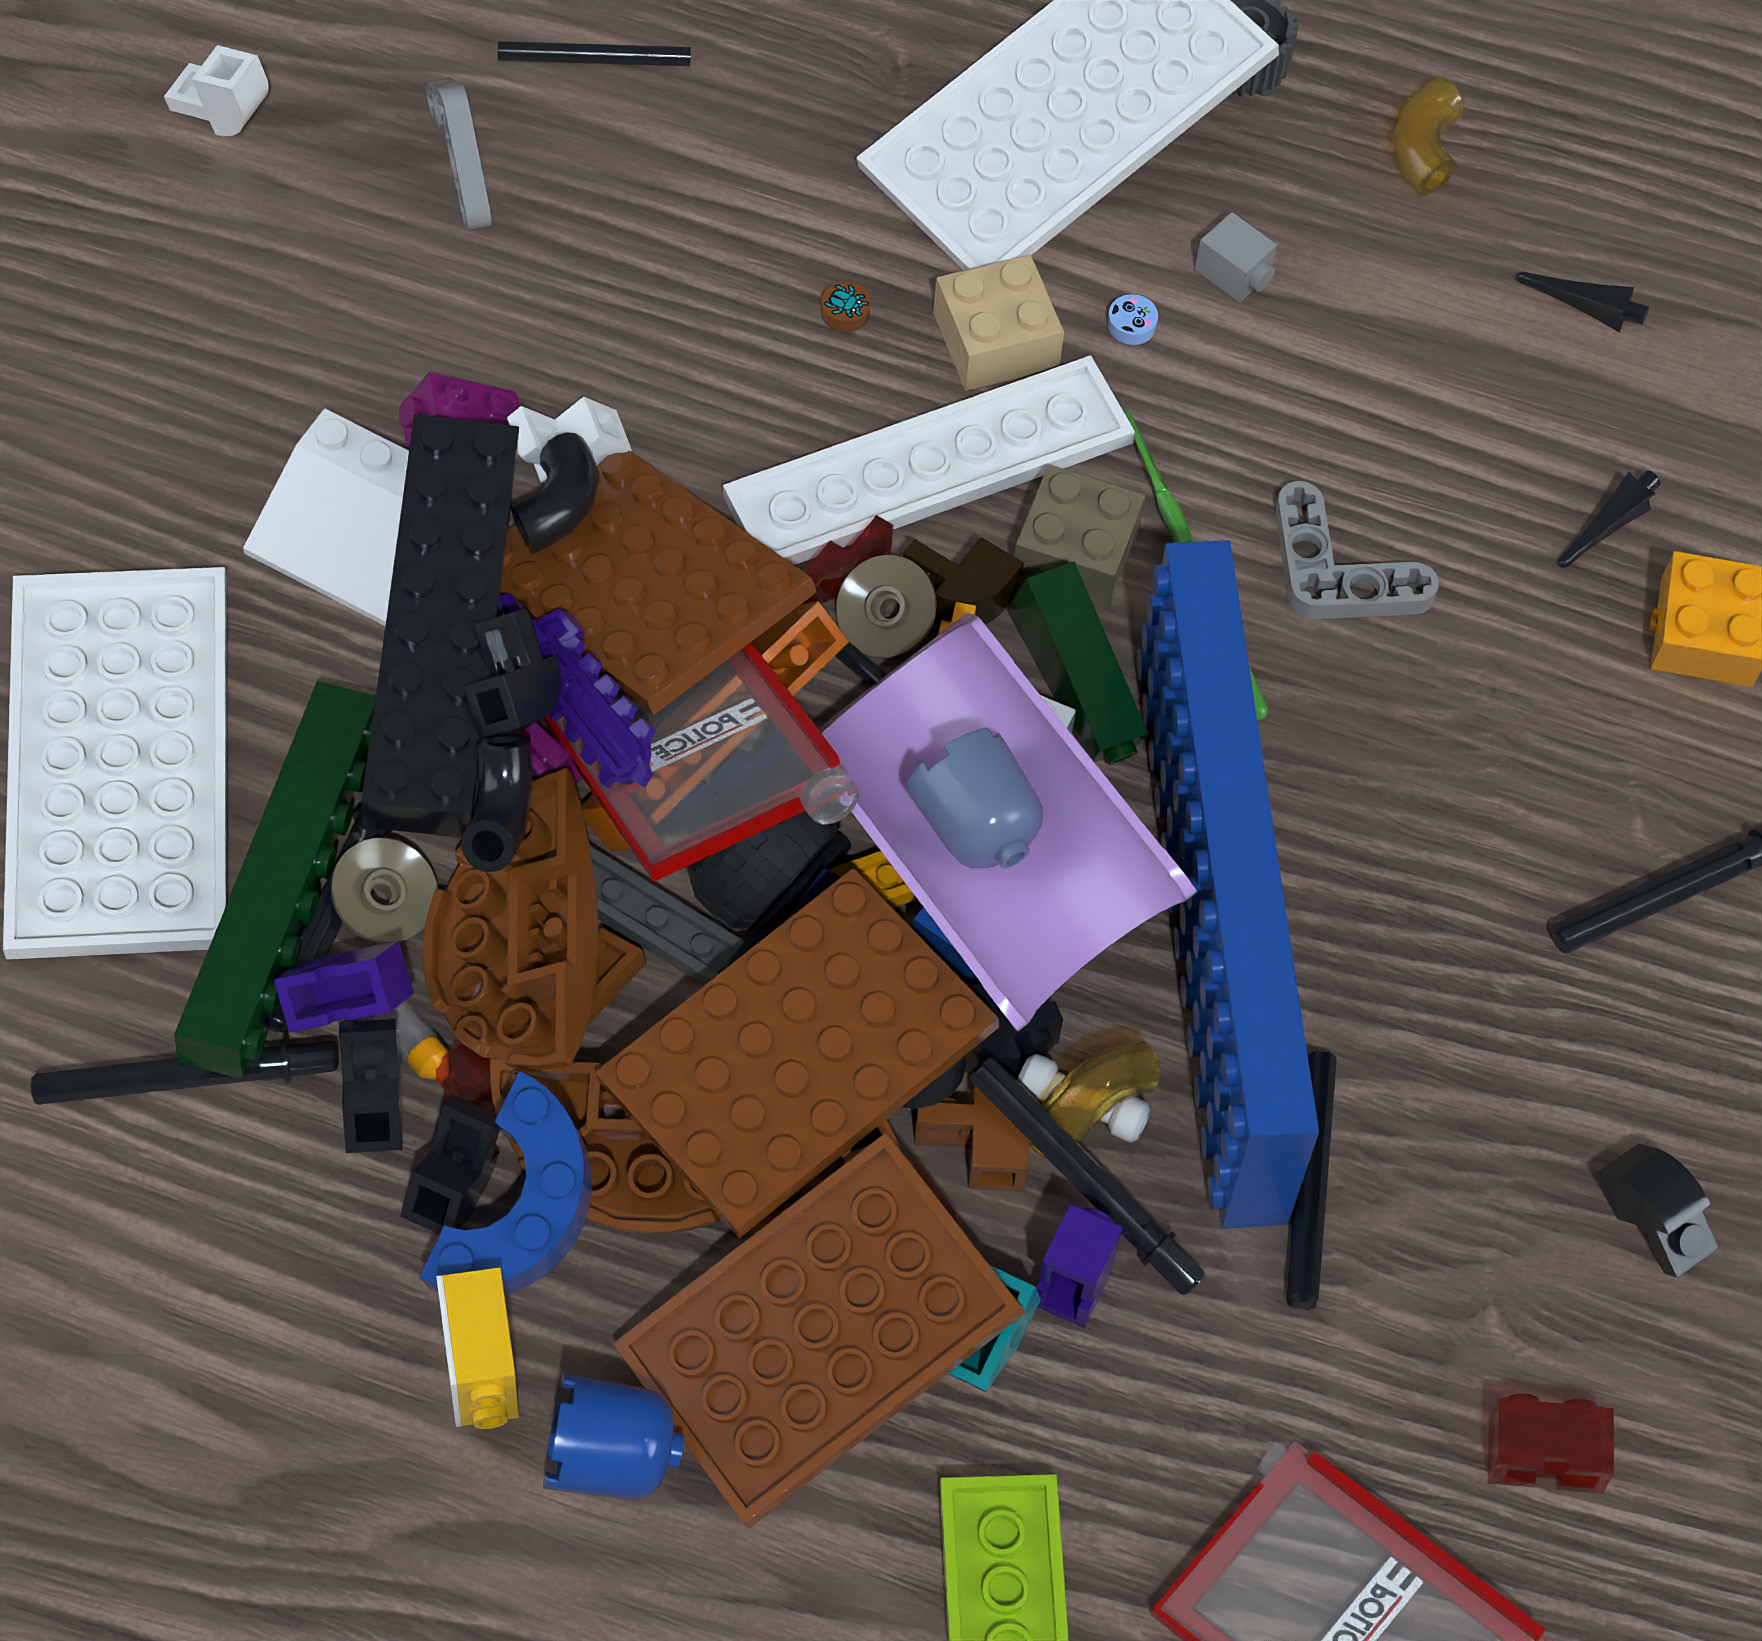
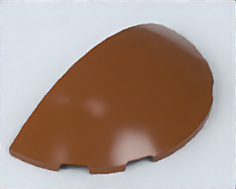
(518, 946)
(631, 1178)

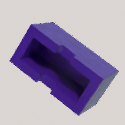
(344, 986)
(1078, 1264)

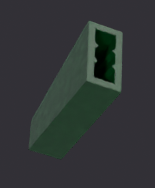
(1078, 662)

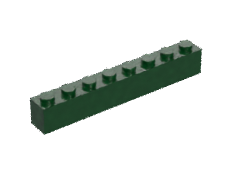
(278, 884)

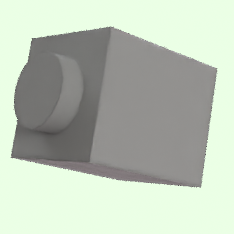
(1236, 258)

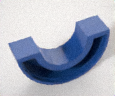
(551, 1204)

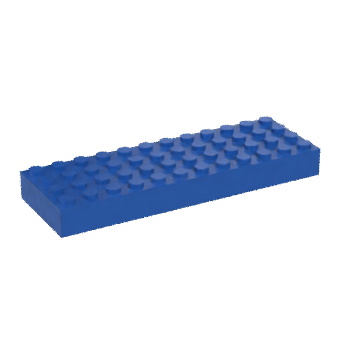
(1236, 924)

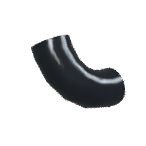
(564, 497)
(501, 801)

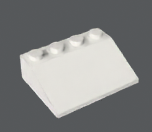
(336, 515)

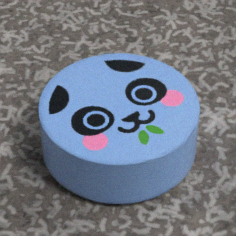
(1132, 319)

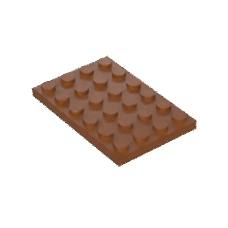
(655, 583)
(796, 1051)
(818, 1329)

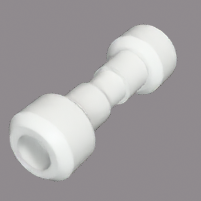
(1125, 1121)

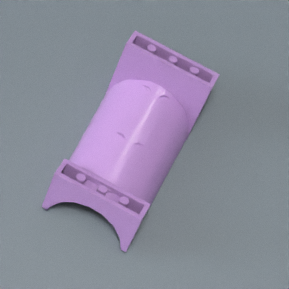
(1087, 870)

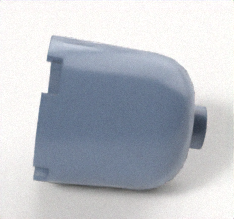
(979, 801)

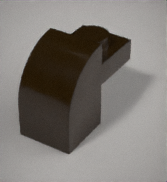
(982, 578)

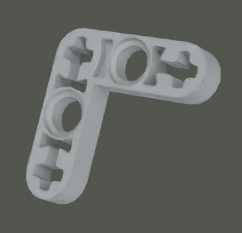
(452, 114)
(1324, 575)

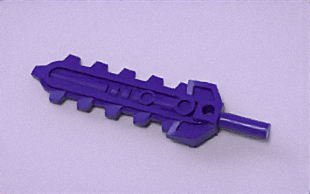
(590, 702)

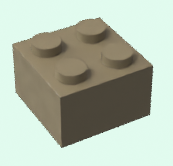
(1081, 523)

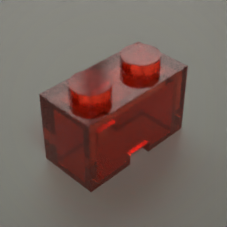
(1551, 1441)

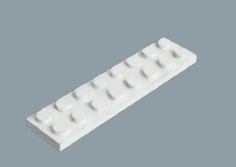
(931, 461)

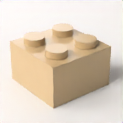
(998, 322)

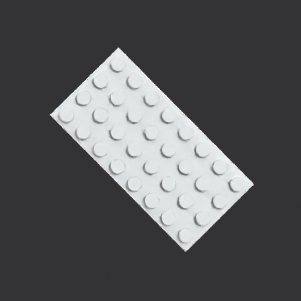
(1060, 119)
(116, 763)

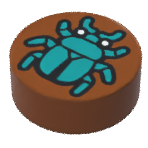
(845, 306)

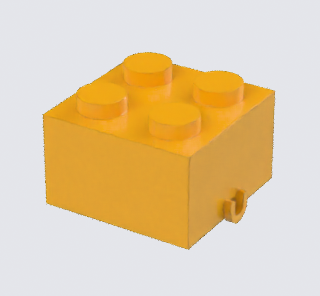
(1709, 620)

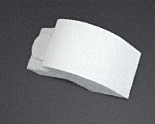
(221, 90)
(591, 420)

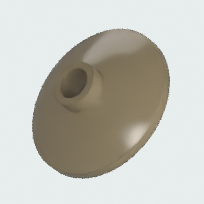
(867, 594)
(395, 871)

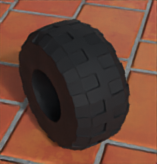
(752, 874)

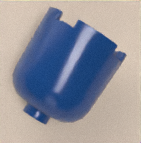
(611, 1439)

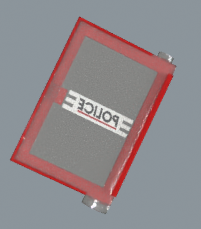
(723, 768)
(1330, 1564)

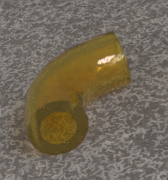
(1419, 131)
(1102, 1085)

